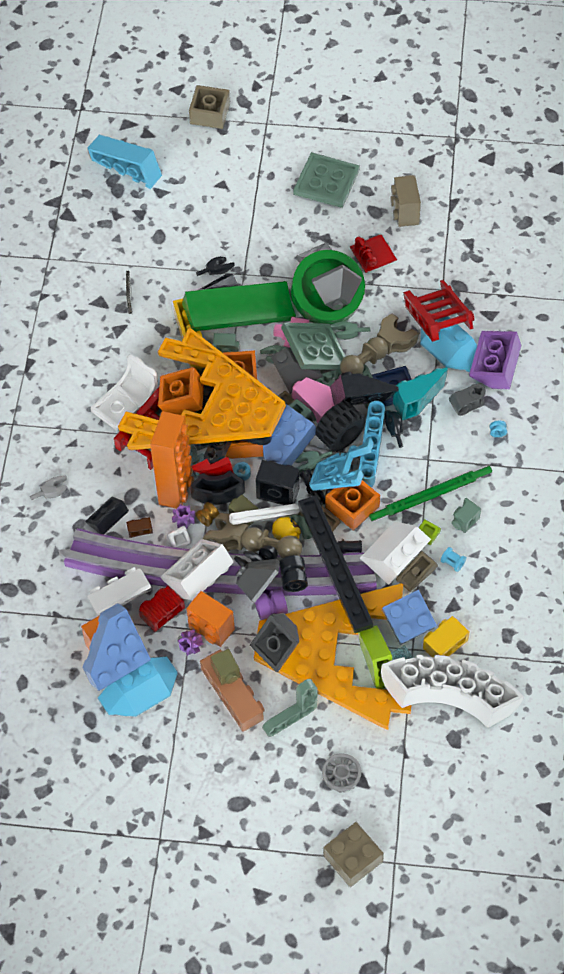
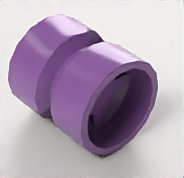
(271, 604)

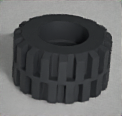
(340, 426)

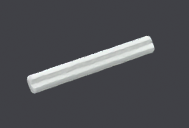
(263, 514)

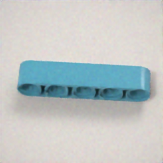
(373, 420)

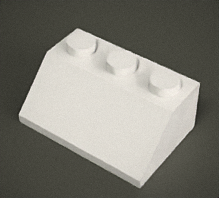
(395, 550)
(198, 569)
(119, 590)

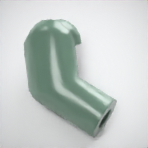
(302, 524)

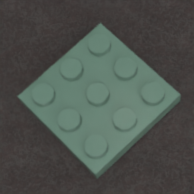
(326, 180)
(314, 345)

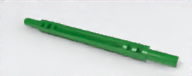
(430, 493)

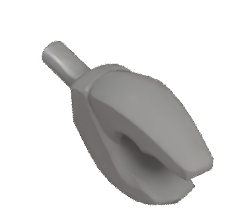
(49, 490)

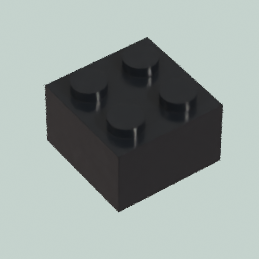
(277, 483)

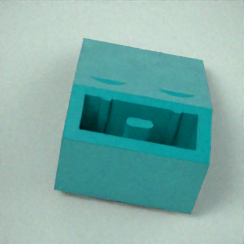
(418, 392)

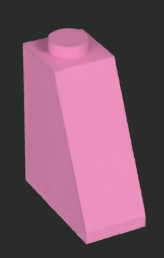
(314, 396)

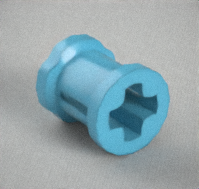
(453, 559)

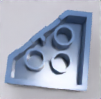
(289, 437)
(114, 648)

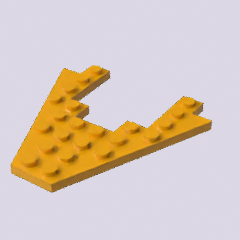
(235, 410)
(316, 654)

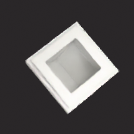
(179, 538)

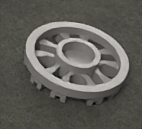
(341, 772)

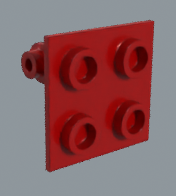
(372, 252)

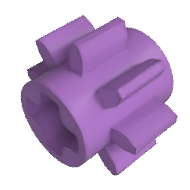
(183, 516)
(190, 642)

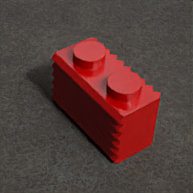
(161, 608)

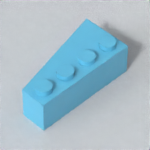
(126, 159)

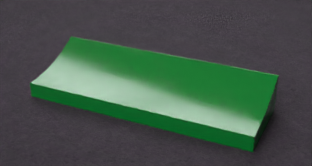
(238, 306)

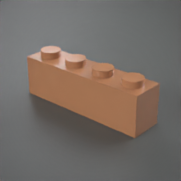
(235, 696)

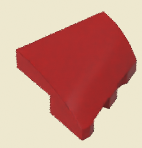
(215, 469)

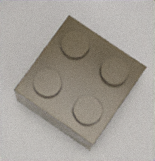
(209, 106)
(405, 201)
(353, 854)

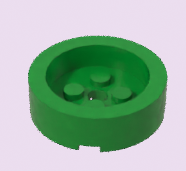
(305, 295)

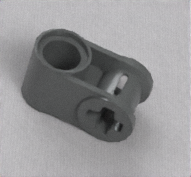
(467, 400)

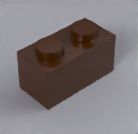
(139, 527)

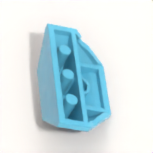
(453, 349)
(140, 688)

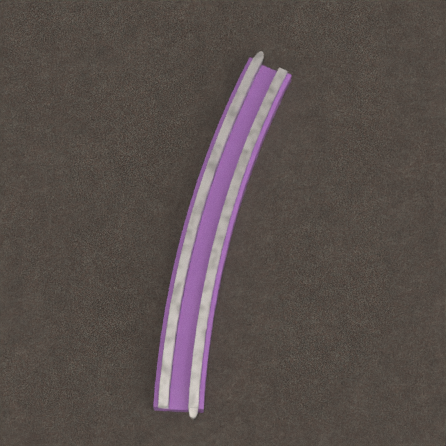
(115, 556)

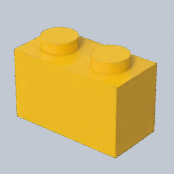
(446, 638)

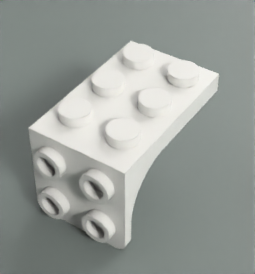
(128, 394)

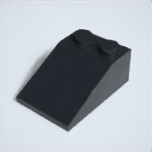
(360, 389)

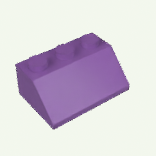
(496, 358)

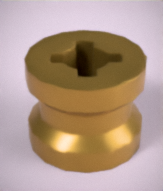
(207, 514)

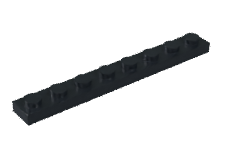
(335, 564)

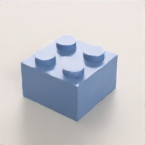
(409, 617)

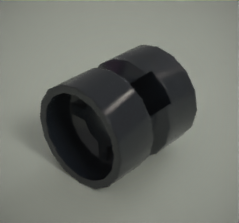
(293, 573)

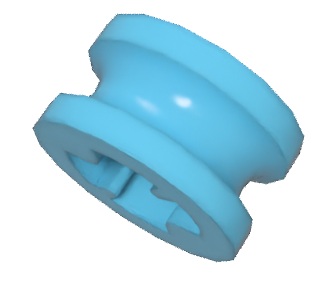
(498, 428)
(242, 465)

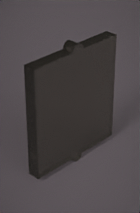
(129, 292)

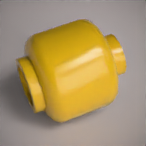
(285, 526)

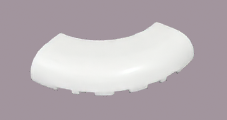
(451, 683)

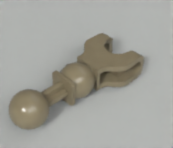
(386, 342)
(251, 539)

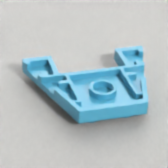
(334, 470)

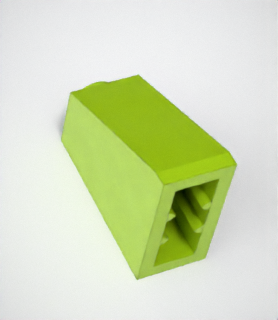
(375, 653)

